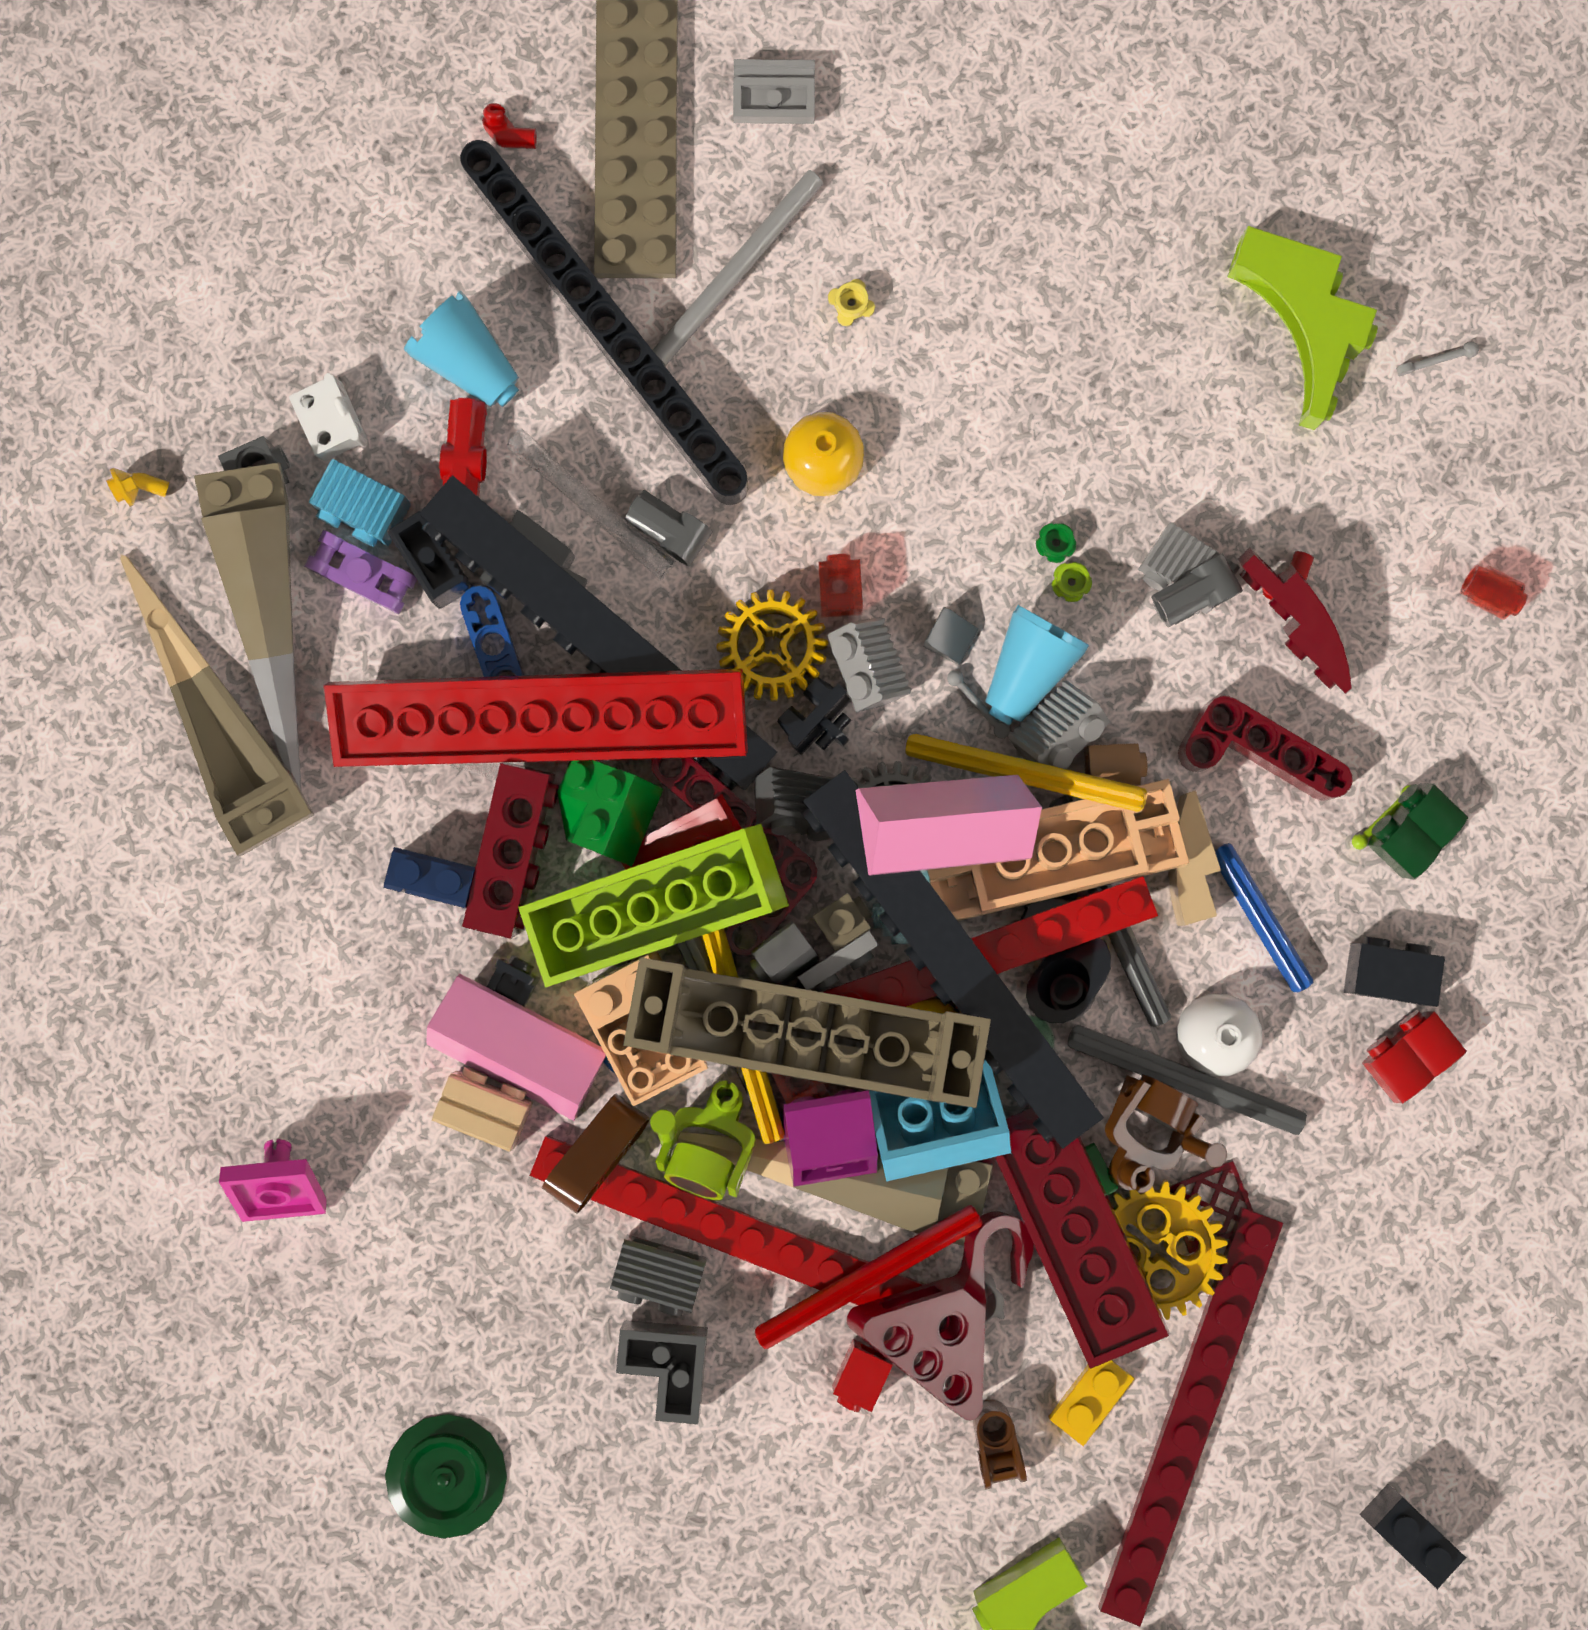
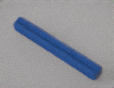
(1263, 919)

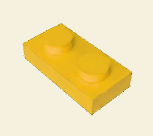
(1090, 1400)

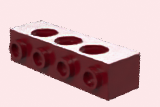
(484, 909)

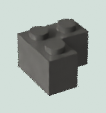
(674, 1356)

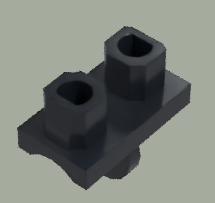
(829, 704)

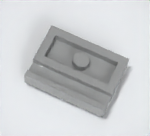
(774, 91)
(854, 953)

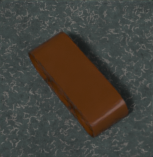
(596, 1153)

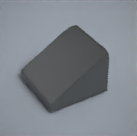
(950, 636)

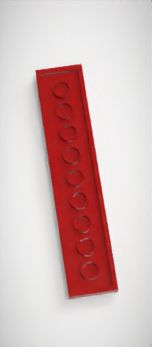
(537, 718)

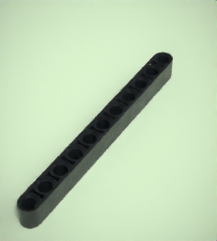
(598, 304)

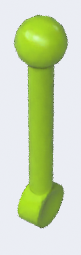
(1359, 840)

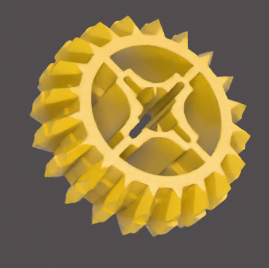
(787, 632)

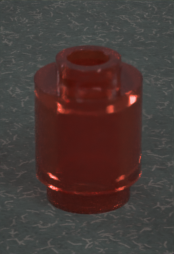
(1494, 591)

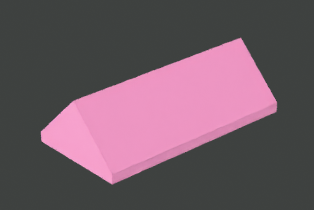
(947, 823)
(515, 1046)

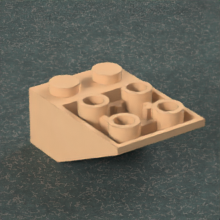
(607, 1009)

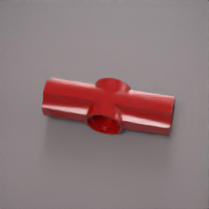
(465, 451)

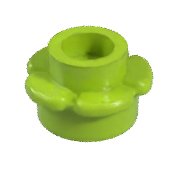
(1082, 579)

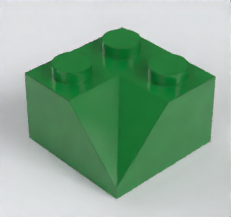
(606, 809)

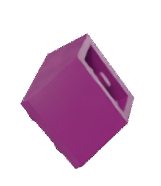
(830, 1137)

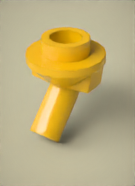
(126, 485)

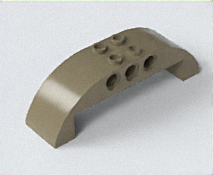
(807, 1034)

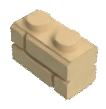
(483, 1109)

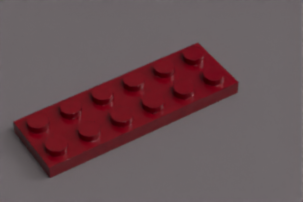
(1080, 1243)

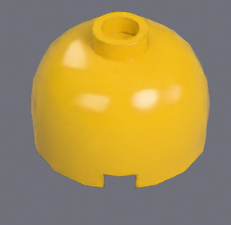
(823, 454)

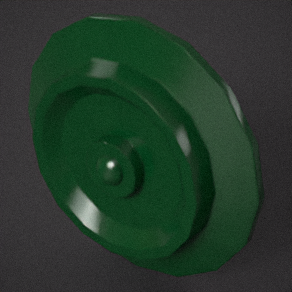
(446, 1476)

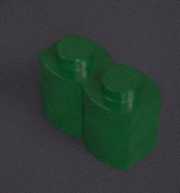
(1417, 830)

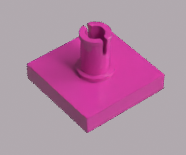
(273, 1187)

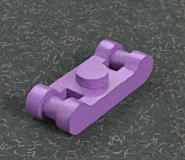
(360, 572)

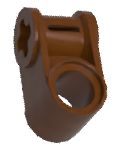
(999, 1450)

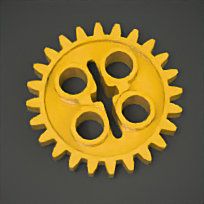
(1180, 1219)

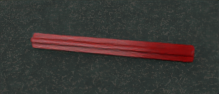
(868, 1277)

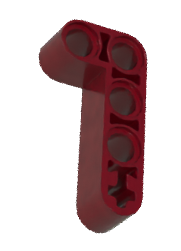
(1270, 756)

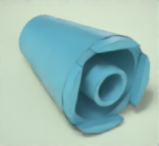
(464, 352)
(1030, 665)

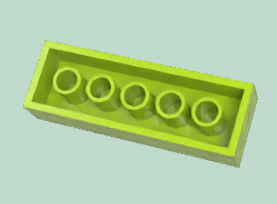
(654, 905)

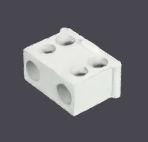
(328, 418)

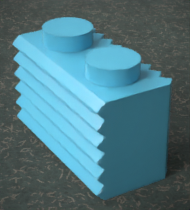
(358, 503)

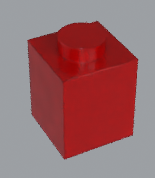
(861, 1377)

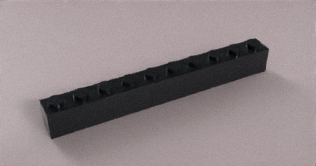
(561, 603)
(959, 971)

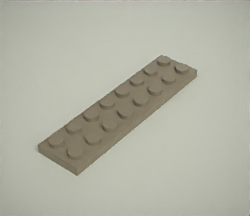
(636, 139)

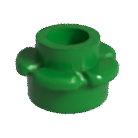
(1061, 532)

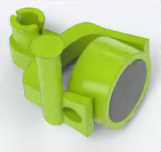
(698, 1168)

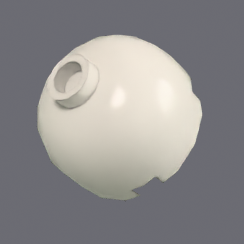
(1219, 1034)

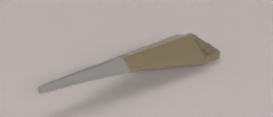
(250, 540)

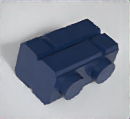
(429, 877)

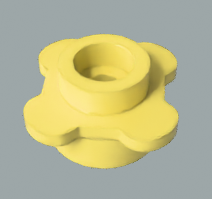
(852, 290)

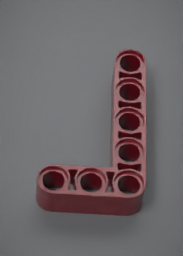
(787, 853)

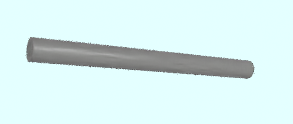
(737, 267)

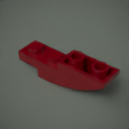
(1311, 628)

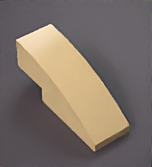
(1188, 883)

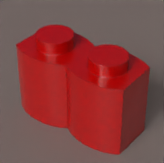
(1413, 1055)

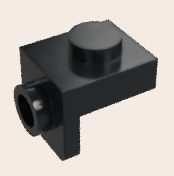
(514, 979)

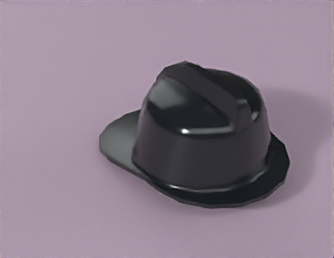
(1068, 981)

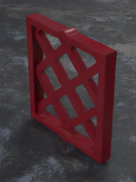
(1241, 1194)

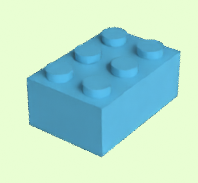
(933, 1135)

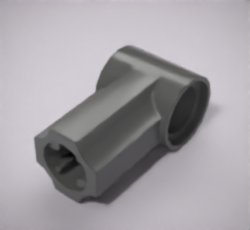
(678, 533)
(1205, 587)

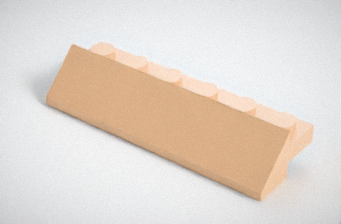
(1073, 851)

